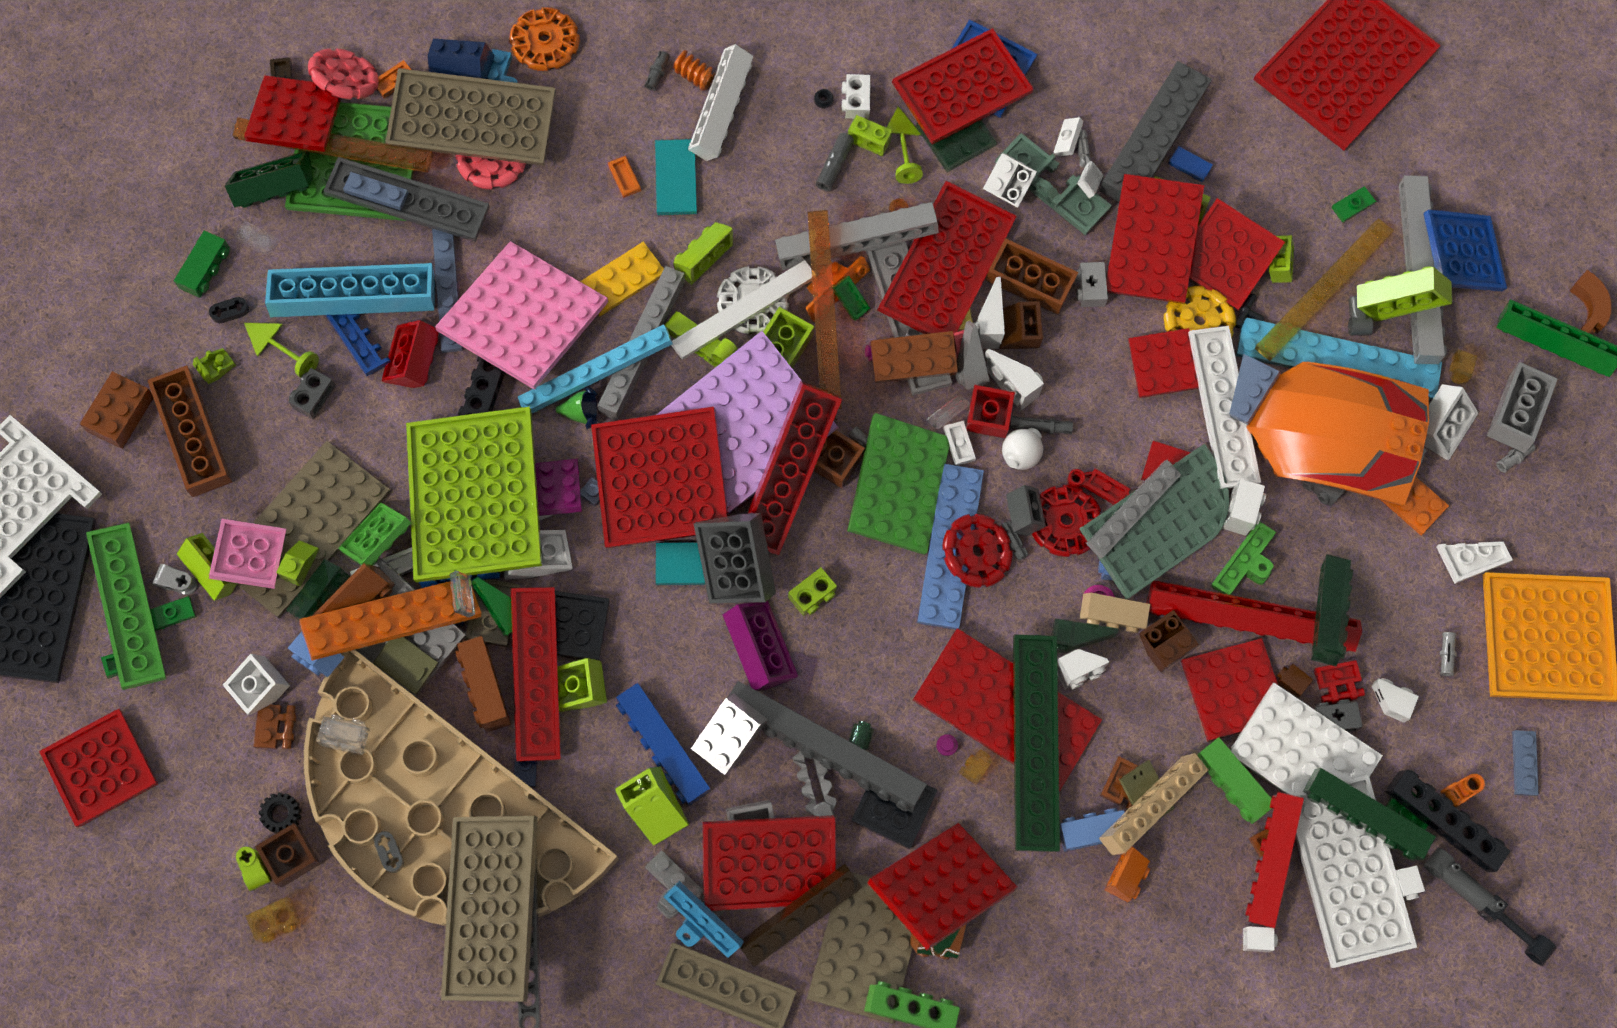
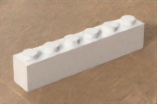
(721, 103)

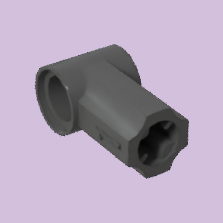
(1359, 322)

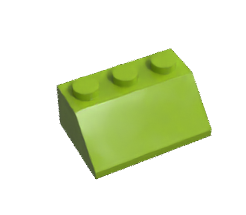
(704, 251)

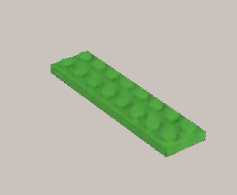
(126, 606)

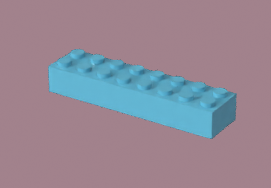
(350, 290)

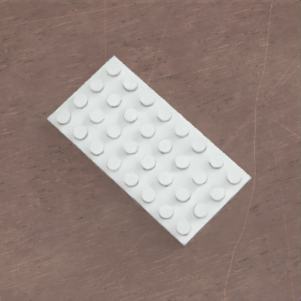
(1351, 885)

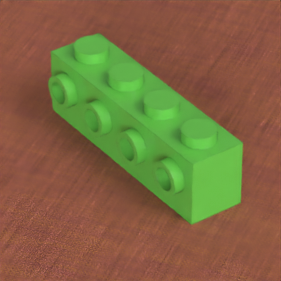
(1235, 781)

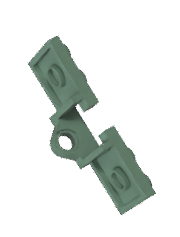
(1073, 202)

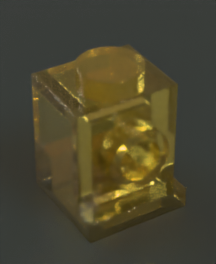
(1462, 366)
(976, 766)

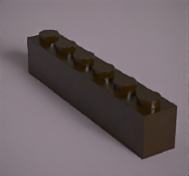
(799, 915)

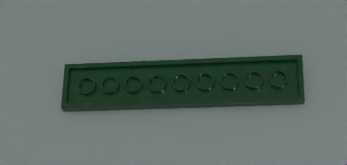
(1036, 743)

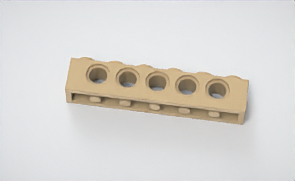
(1153, 804)

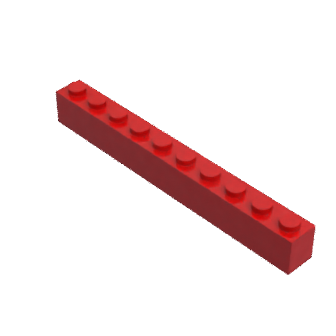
(1241, 613)

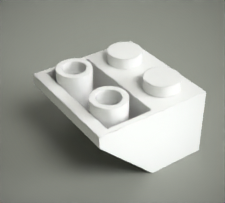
(1010, 179)
(1078, 667)

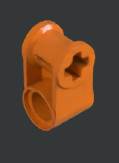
(1461, 792)

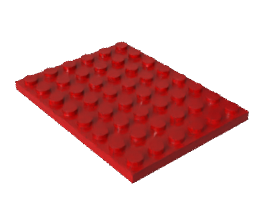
(1346, 66)

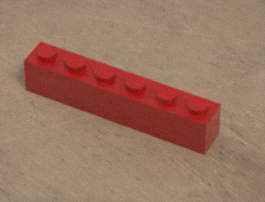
(1275, 860)

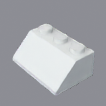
(1449, 420)

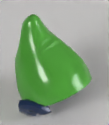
(581, 407)

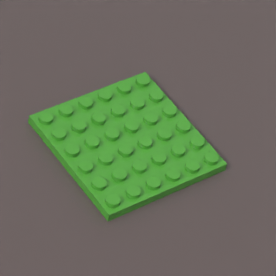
(353, 121)

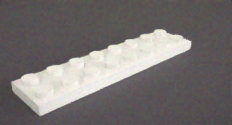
(1217, 381)

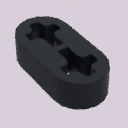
(228, 310)

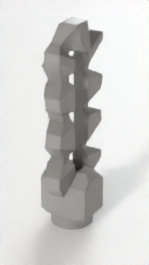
(822, 809)

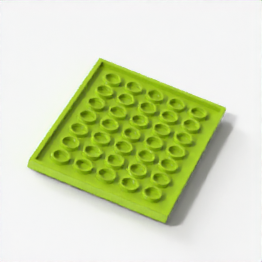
(473, 494)

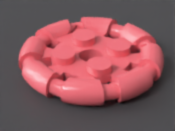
(351, 75)
(488, 168)

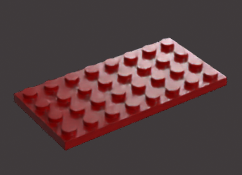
(948, 267)
(975, 694)

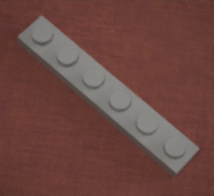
(1133, 509)

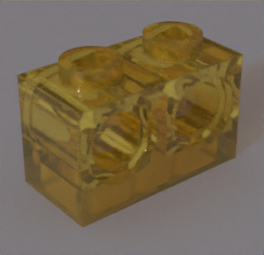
(272, 914)

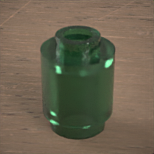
(861, 734)

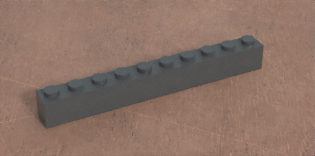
(834, 751)

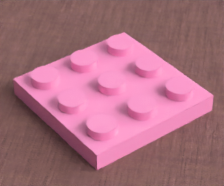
(247, 553)

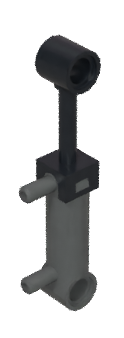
(1489, 906)

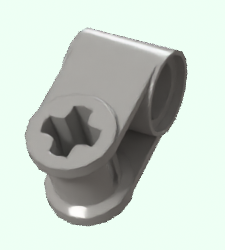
(172, 579)

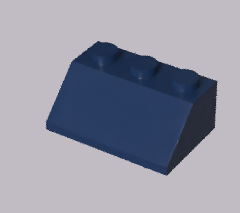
(460, 58)

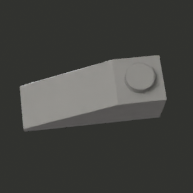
(970, 360)

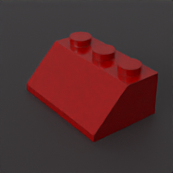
(411, 354)

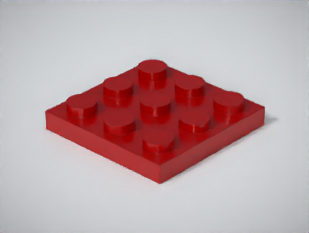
(1163, 363)

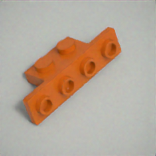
(856, 272)

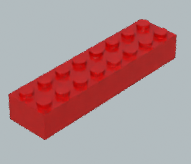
(793, 461)

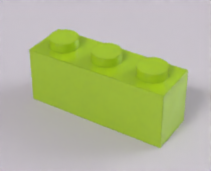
(197, 556)

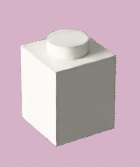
(1410, 882)
(1259, 939)

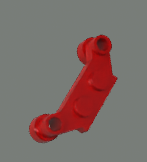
(1099, 484)

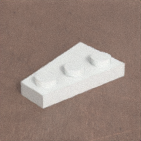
(1472, 559)

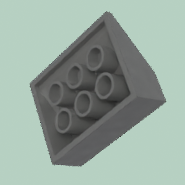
(735, 559)

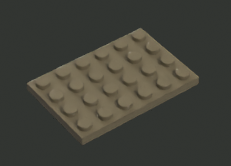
(858, 949)

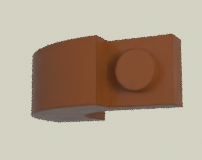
(1596, 299)

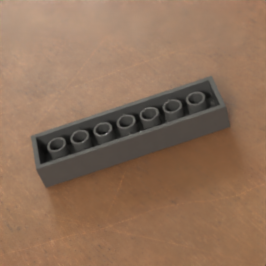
(1158, 128)

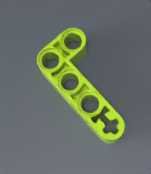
(713, 353)

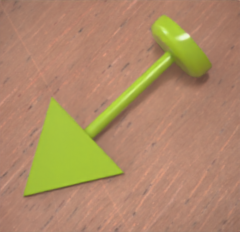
(900, 124)
(262, 334)

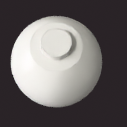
(1023, 448)

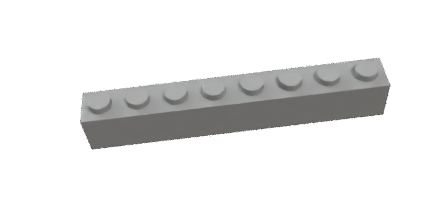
(863, 234)
(653, 316)

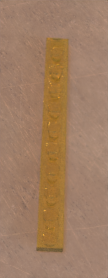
(1323, 289)

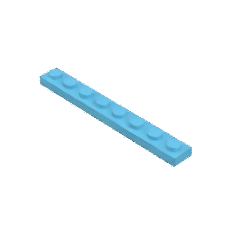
(596, 369)

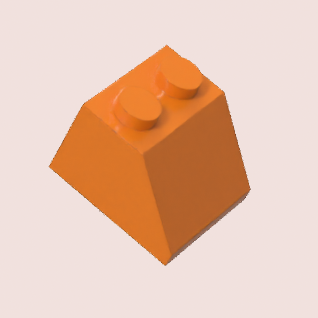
(1127, 875)

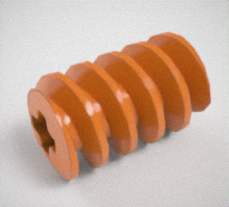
(694, 72)

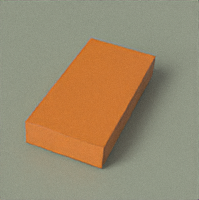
(624, 176)

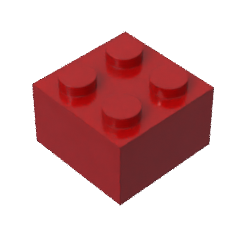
(990, 411)

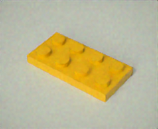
(625, 276)

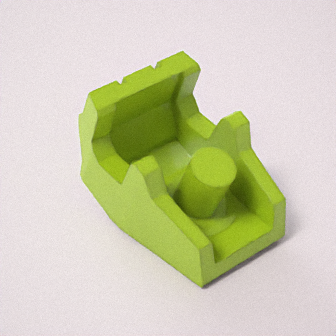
(213, 365)

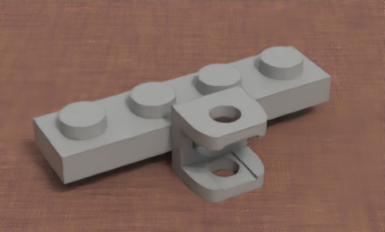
(669, 874)

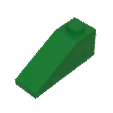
(497, 604)

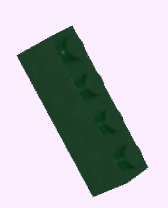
(270, 179)

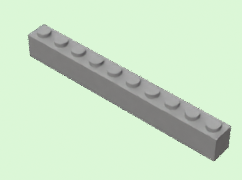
(1426, 324)

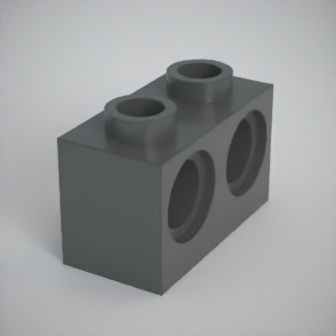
(316, 395)

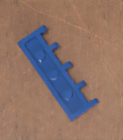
(357, 343)

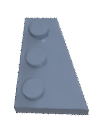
(1251, 389)

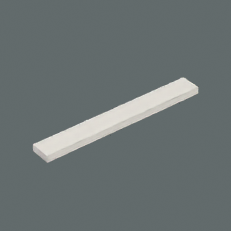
(742, 310)

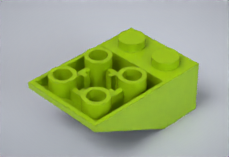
(652, 805)

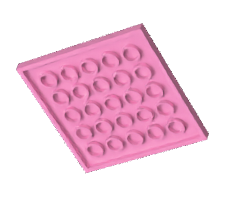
(522, 315)

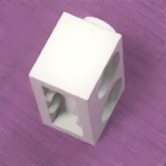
(860, 96)

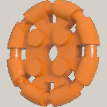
(547, 48)

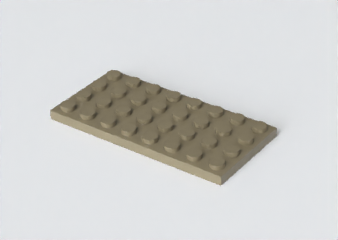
(471, 116)
(320, 509)
(489, 909)

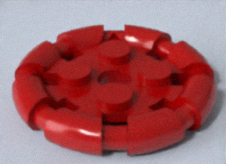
(1057, 529)
(988, 545)

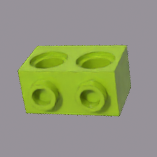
(870, 135)
(1282, 266)
(808, 588)

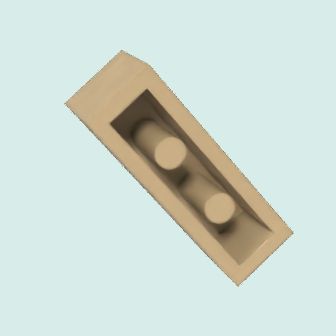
(1114, 612)

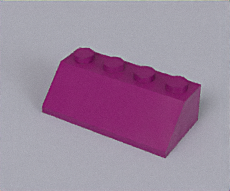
(760, 645)

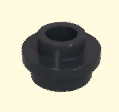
(826, 94)

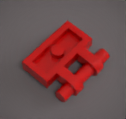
(1343, 674)

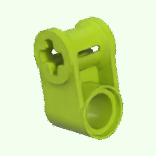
(253, 872)

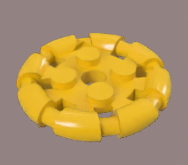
(1201, 308)

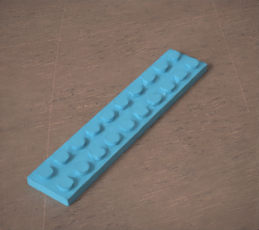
(1339, 352)

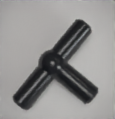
(1245, 311)

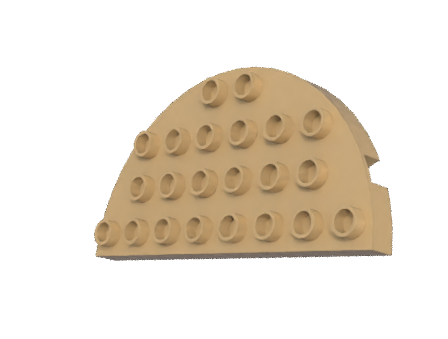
(412, 785)

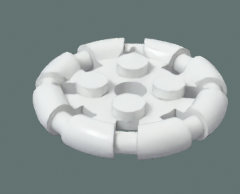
(747, 286)

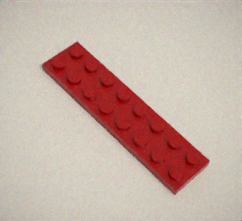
(535, 674)

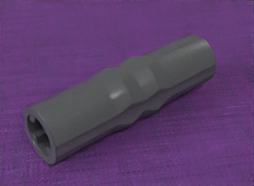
(835, 162)

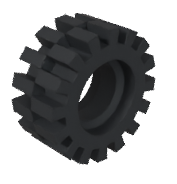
(274, 801)

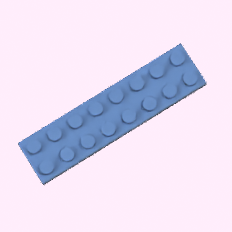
(941, 591)

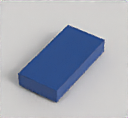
(1190, 164)

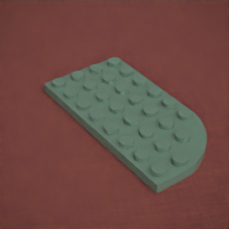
(1171, 529)

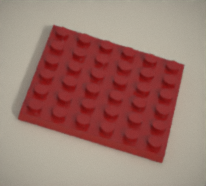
(658, 476)

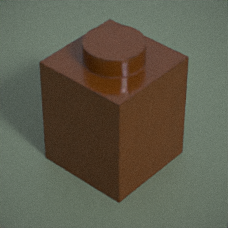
(1293, 680)

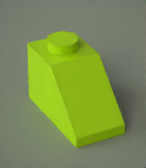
(297, 563)

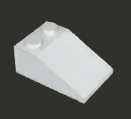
(990, 320)
(1014, 377)
(554, 557)

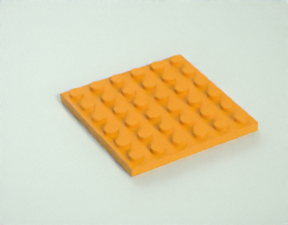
(1550, 637)

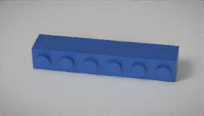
(663, 745)

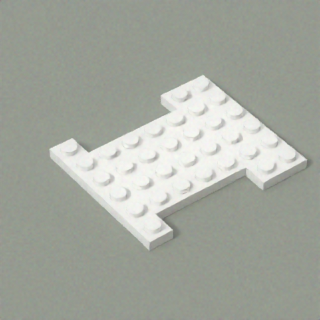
(31, 492)

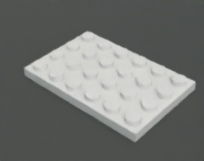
(1291, 740)

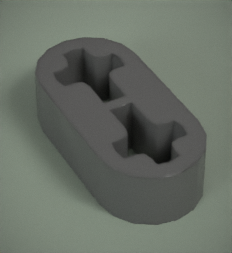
(384, 855)

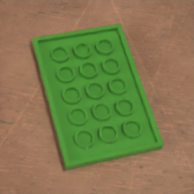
(899, 484)

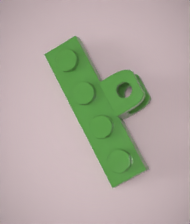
(1247, 561)

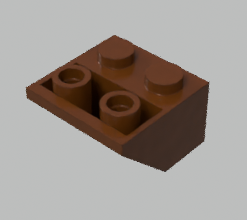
(1022, 326)
(1167, 641)

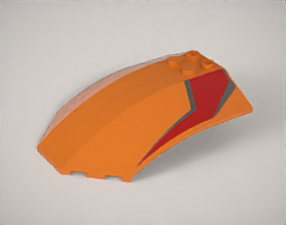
(1344, 429)

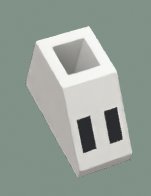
(1394, 700)

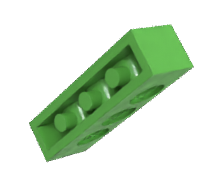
(878, 1005)

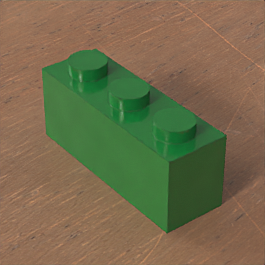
(202, 264)

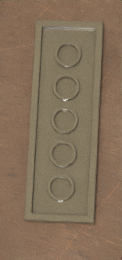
(725, 987)

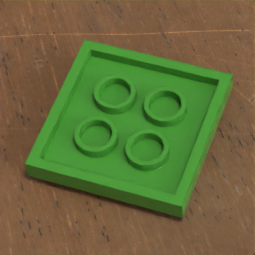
(374, 535)

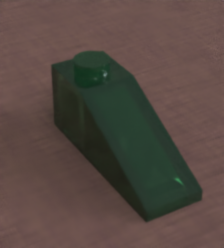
(1076, 635)

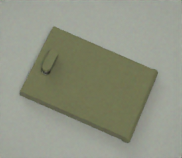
(406, 663)
(1136, 784)

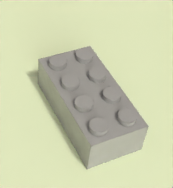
(1522, 407)

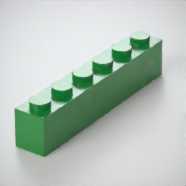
(1558, 338)

